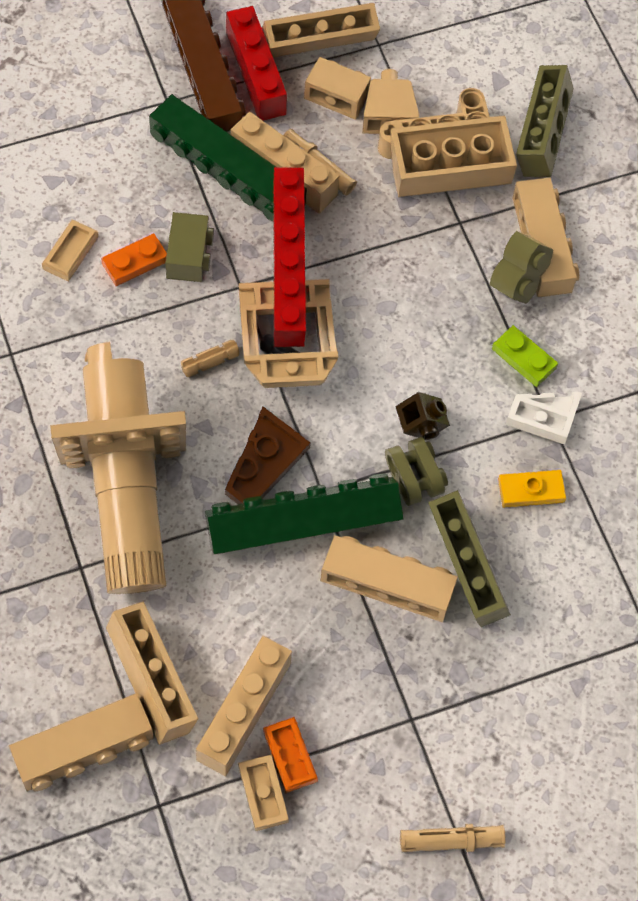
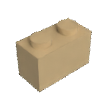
(337, 87)

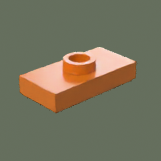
(290, 755)

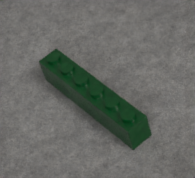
(215, 153)
(303, 514)

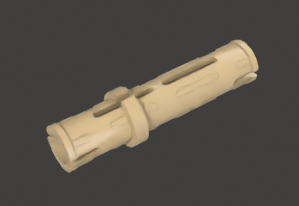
(346, 183)
(452, 838)

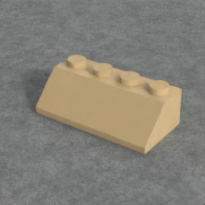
(452, 156)

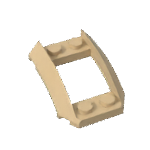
(288, 368)

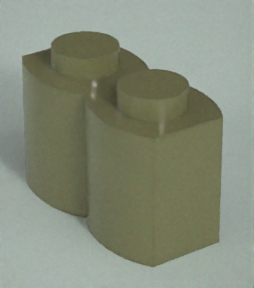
(521, 267)

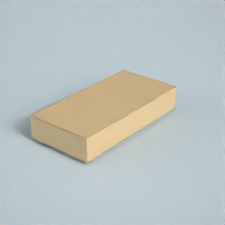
(70, 250)

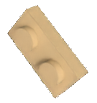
(263, 792)

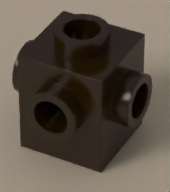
(422, 416)

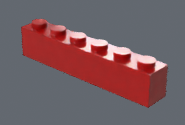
(289, 257)

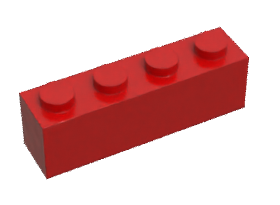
(256, 63)

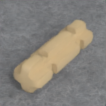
(210, 358)

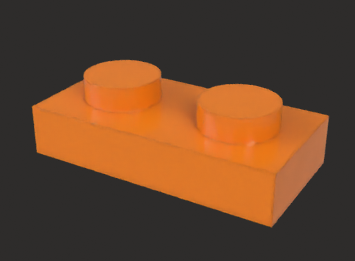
(134, 259)

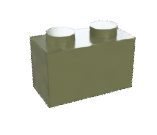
(188, 246)

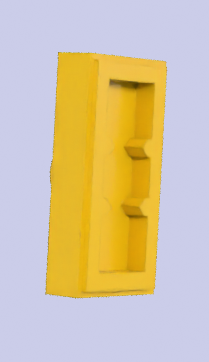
(531, 488)

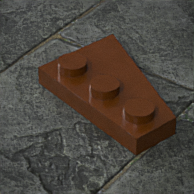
(266, 458)

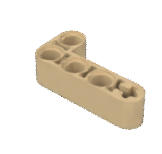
(470, 106)

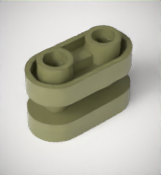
(422, 456)

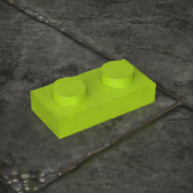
(524, 356)

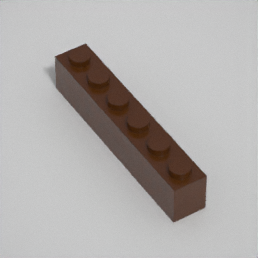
(204, 62)

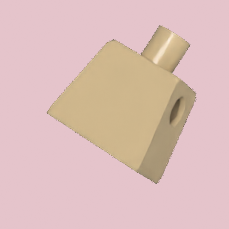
(388, 101)

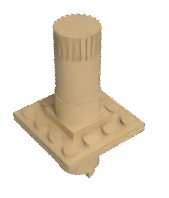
(122, 449)

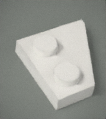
(544, 414)

